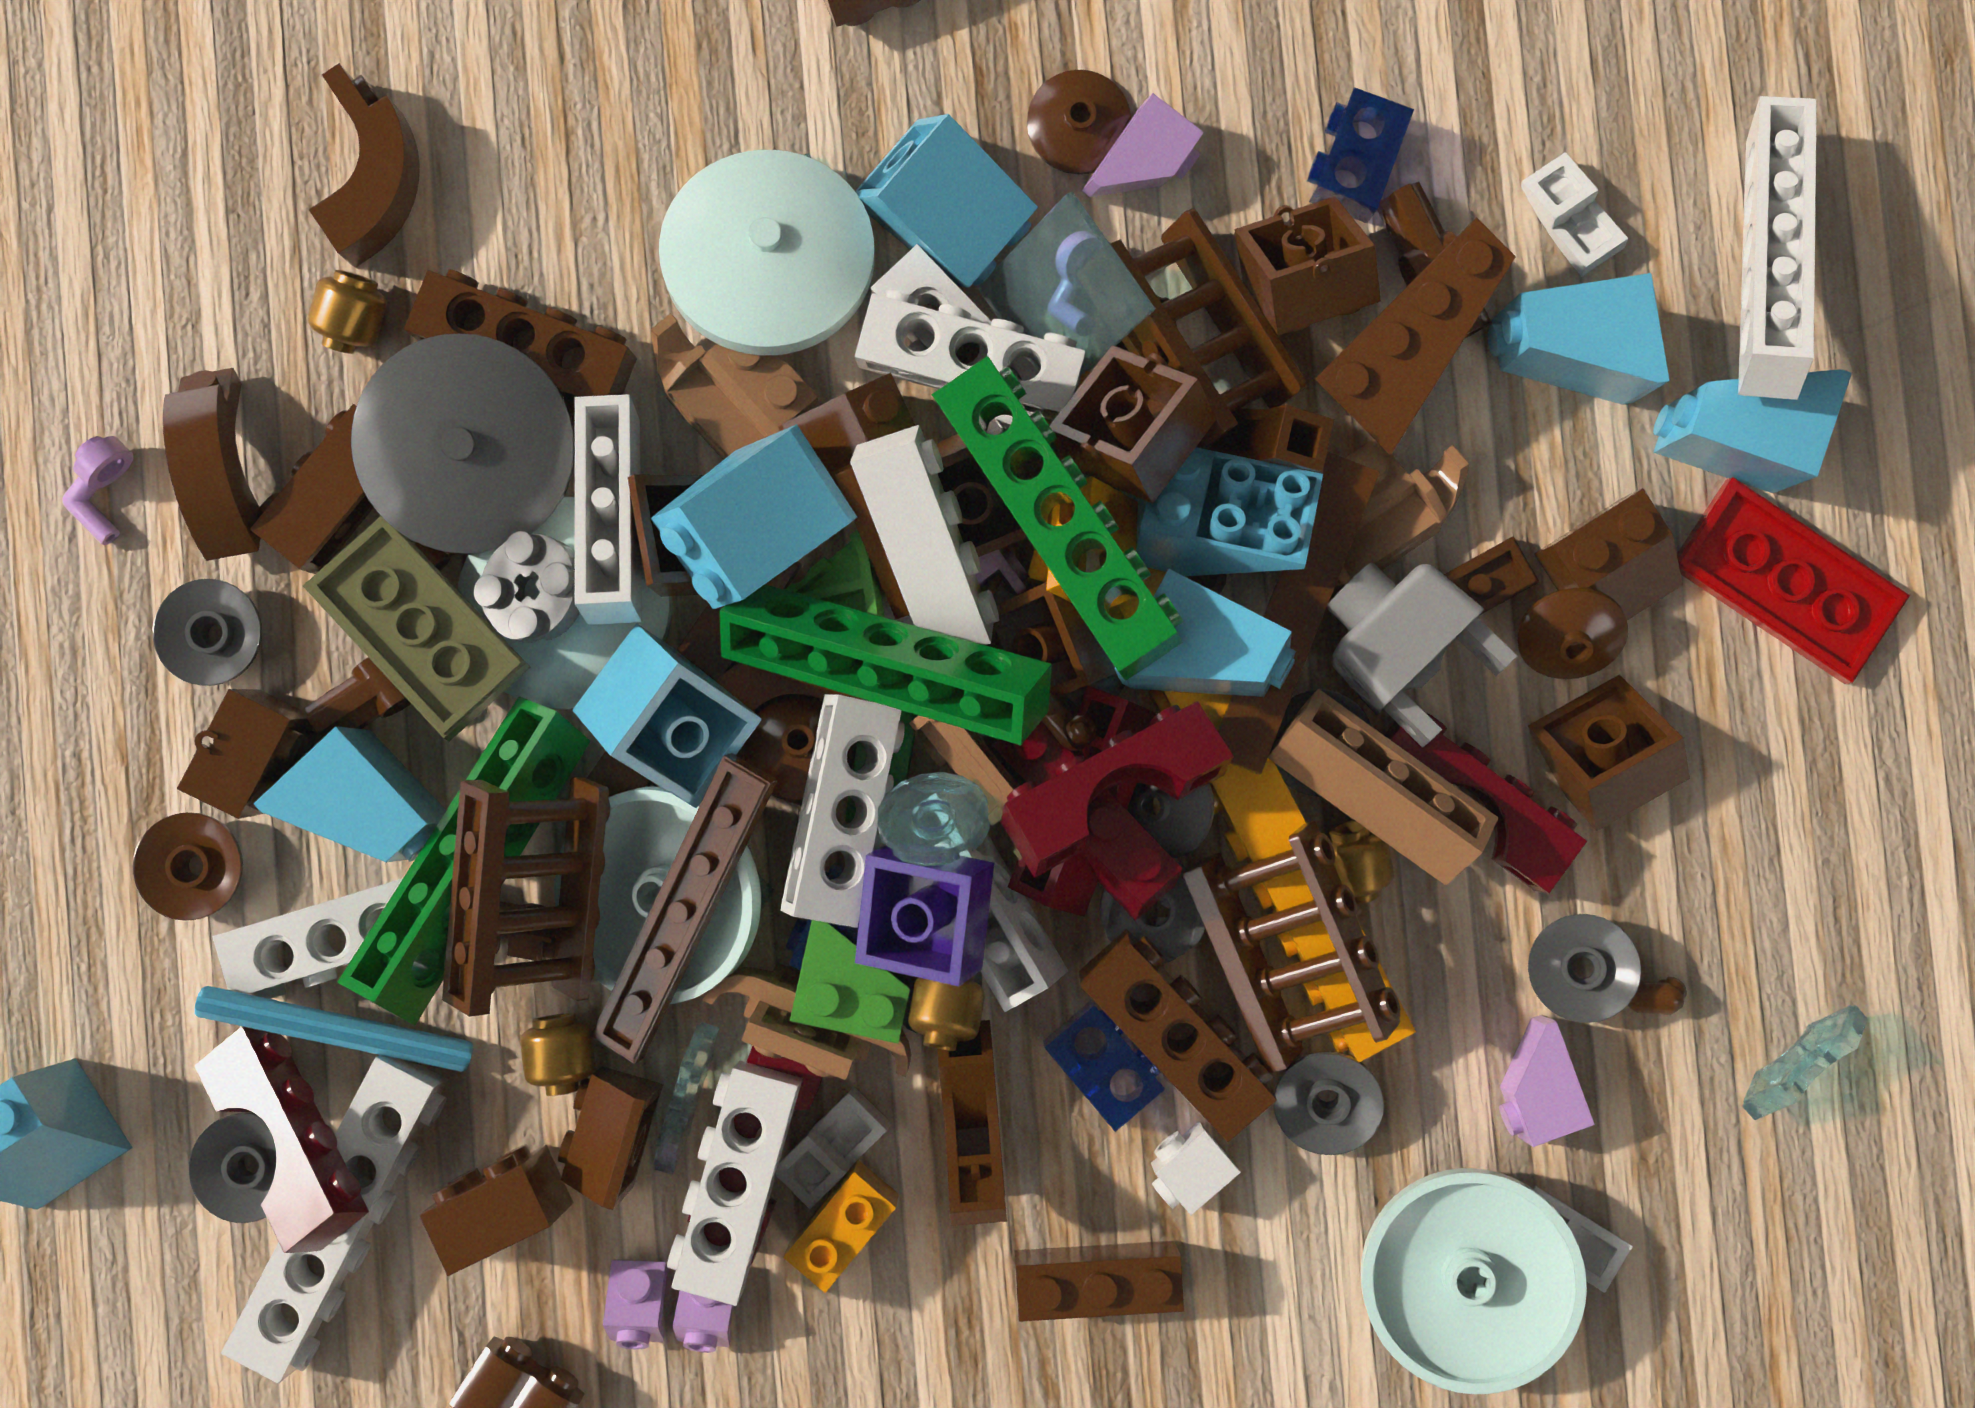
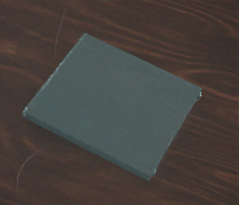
(1068, 284)

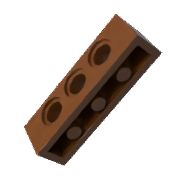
(449, 299)
(1225, 1101)

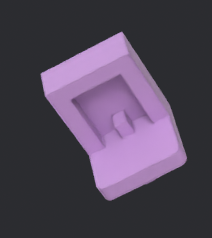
(1006, 567)
(635, 1303)
(702, 1322)

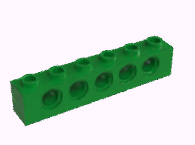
(970, 406)
(888, 662)
(406, 947)

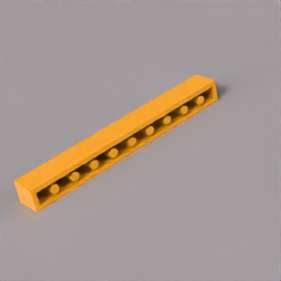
(1260, 823)

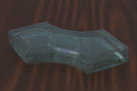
(1817, 1048)
(685, 1098)

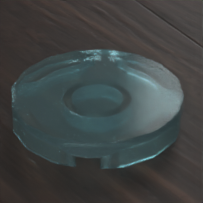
(933, 818)

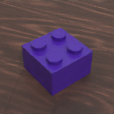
(924, 917)

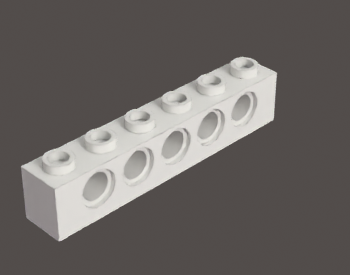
(1778, 249)
(262, 1334)

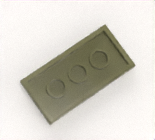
(416, 627)

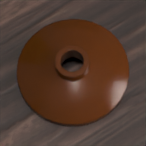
(1071, 144)
(1569, 618)
(769, 748)
(164, 871)

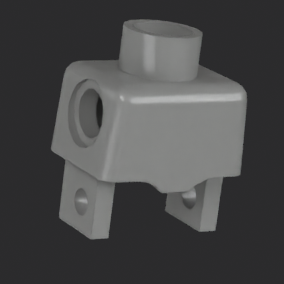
(1401, 638)

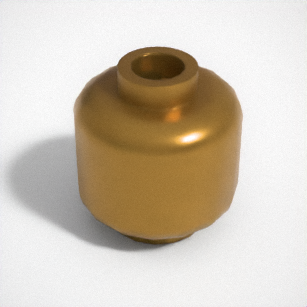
(347, 311)
(1361, 860)
(946, 1012)
(557, 1053)

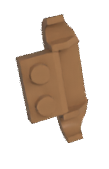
(725, 392)
(1402, 507)
(971, 758)
(774, 1035)

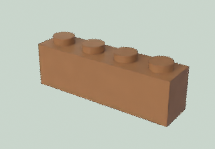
(1383, 787)

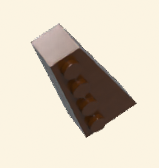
(1409, 344)

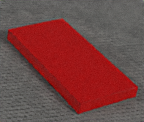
(1790, 581)

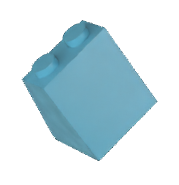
(947, 199)
(1585, 338)
(1753, 437)
(753, 516)
(1222, 647)
(664, 716)
(356, 796)
(53, 1134)

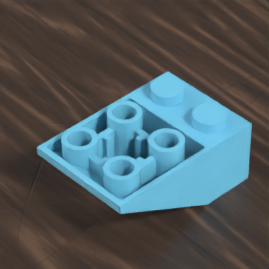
(1230, 517)

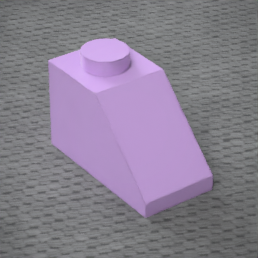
(1147, 152)
(1543, 1088)

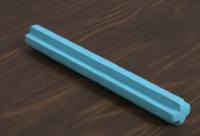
(333, 1028)

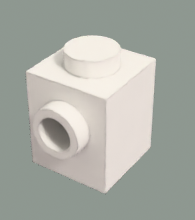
(1191, 1168)

